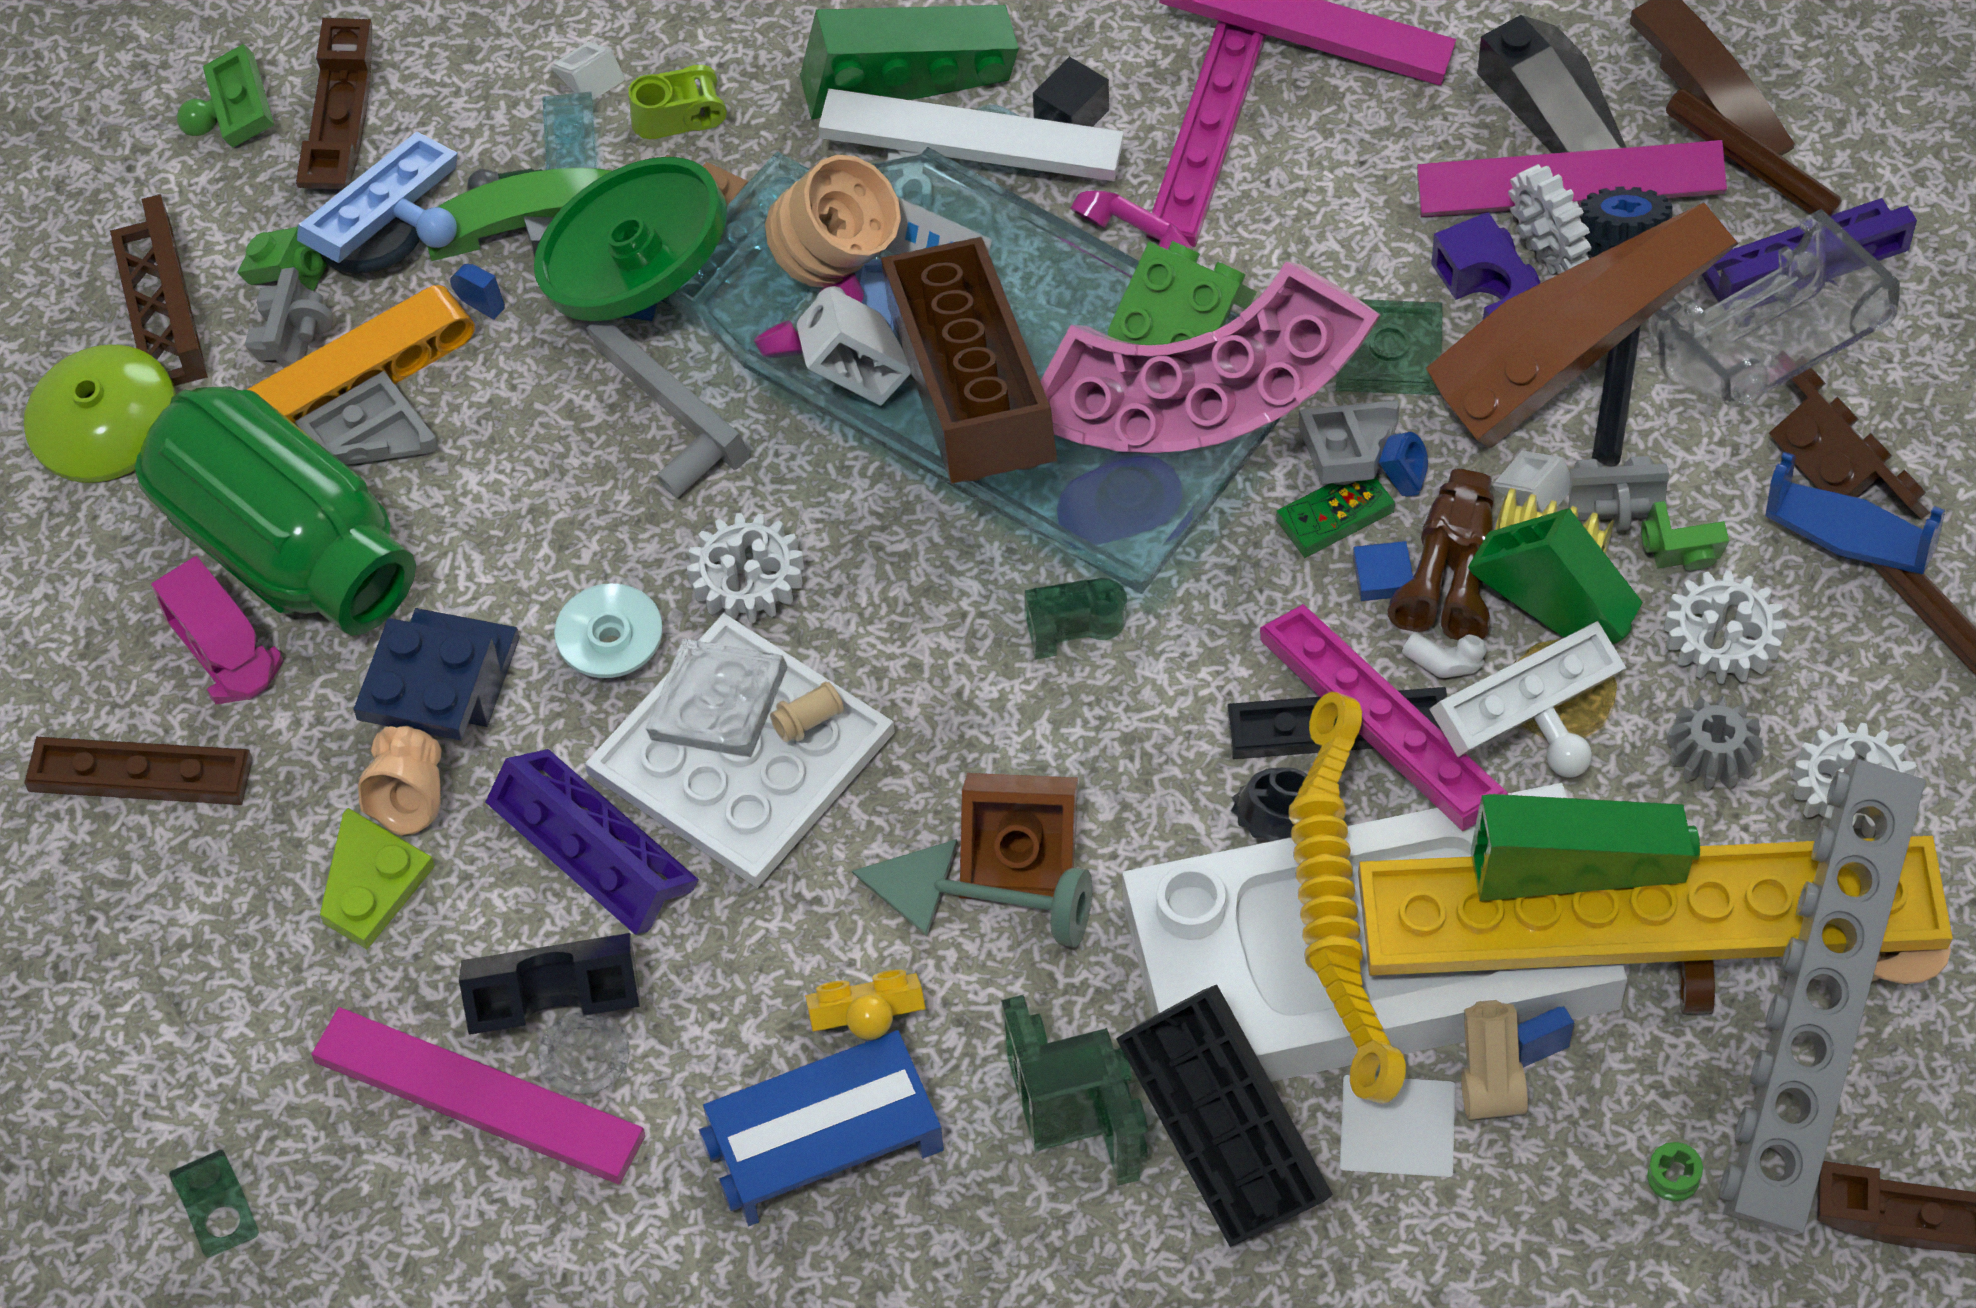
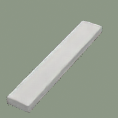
(971, 134)

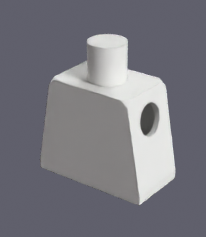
(840, 335)

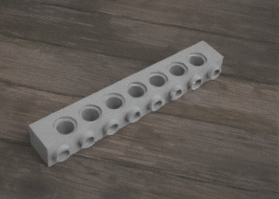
(1892, 804)

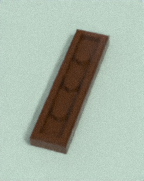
(138, 770)

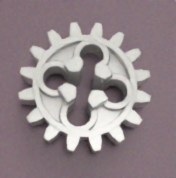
(1549, 219)
(720, 582)
(1753, 618)
(1834, 754)

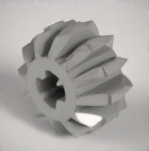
(1694, 744)

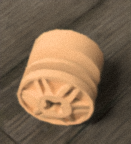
(832, 221)

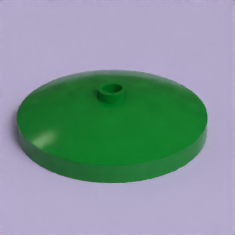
(630, 238)

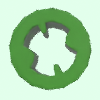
(1665, 1157)

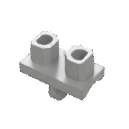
(292, 320)
(1617, 490)

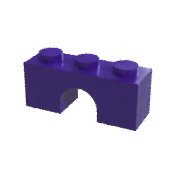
(1481, 259)

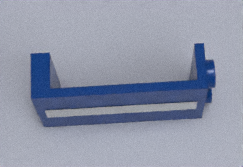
(818, 1122)

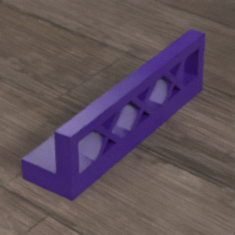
(1876, 230)
(585, 840)

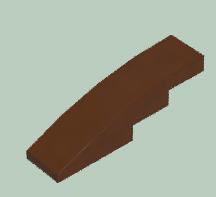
(1707, 69)

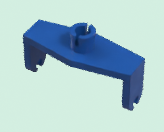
(1851, 524)

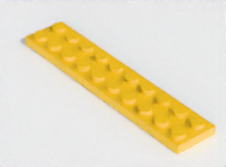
(1731, 907)

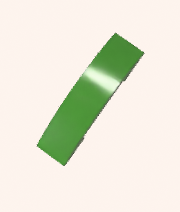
(504, 202)

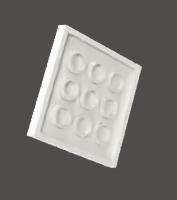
(735, 805)

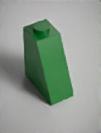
(1557, 575)

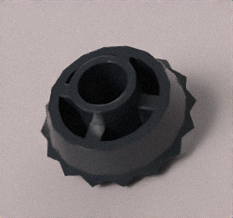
(1265, 802)

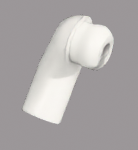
(1446, 662)

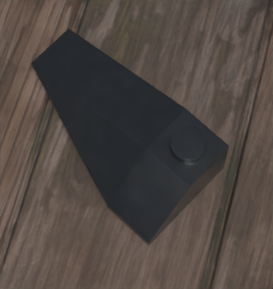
(1548, 86)

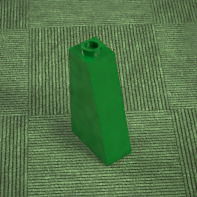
(1578, 845)

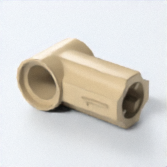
(1493, 1077)

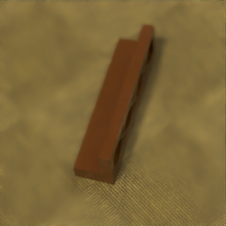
(172, 290)

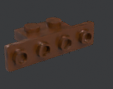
(1834, 452)

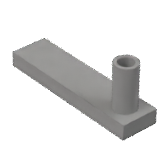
(714, 435)

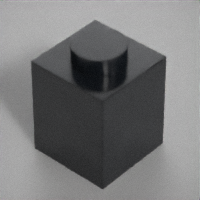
(1072, 95)

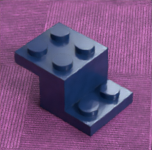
(436, 673)

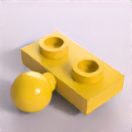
(865, 1006)

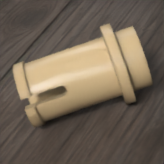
(805, 712)

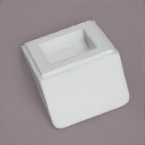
(589, 69)
(1537, 475)

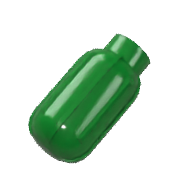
(274, 508)

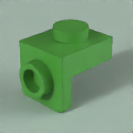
(280, 250)
(1689, 546)

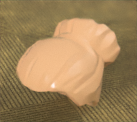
(402, 780)

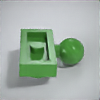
(235, 100)

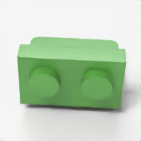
(1176, 297)

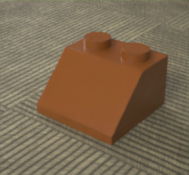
(1017, 831)

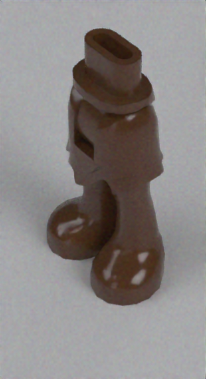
(1451, 535)

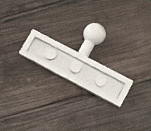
(1532, 691)

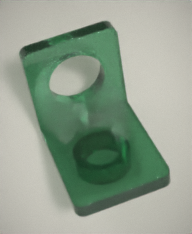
(211, 1185)

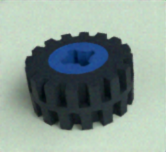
(1621, 215)

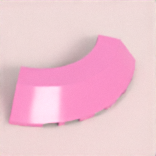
(1211, 384)

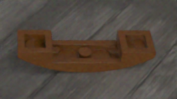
(339, 104)
(1896, 1211)

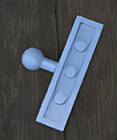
(380, 196)

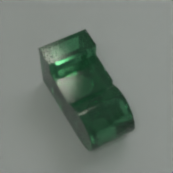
(1073, 612)

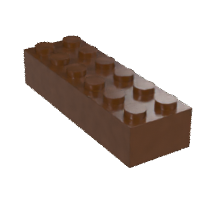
(968, 361)

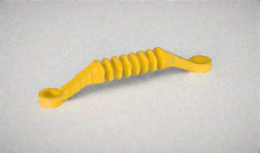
(1328, 895)

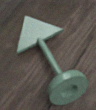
(917, 879)

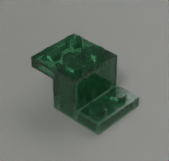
(1074, 1089)

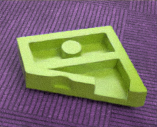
(369, 879)

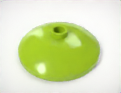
(98, 434)

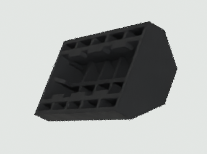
(1224, 1116)

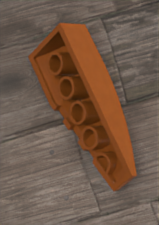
(1570, 321)

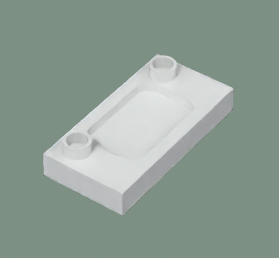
(1239, 926)

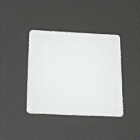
(1401, 1136)

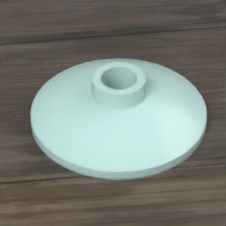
(603, 613)

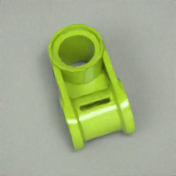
(671, 102)

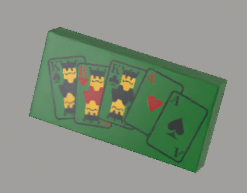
(1333, 513)

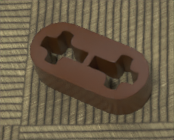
(1696, 986)

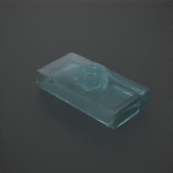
(569, 131)

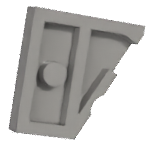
(369, 424)
(1348, 439)

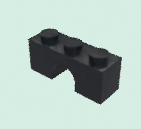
(511, 986)

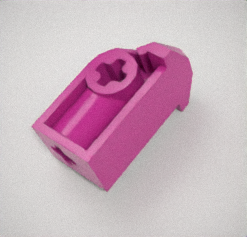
(216, 632)

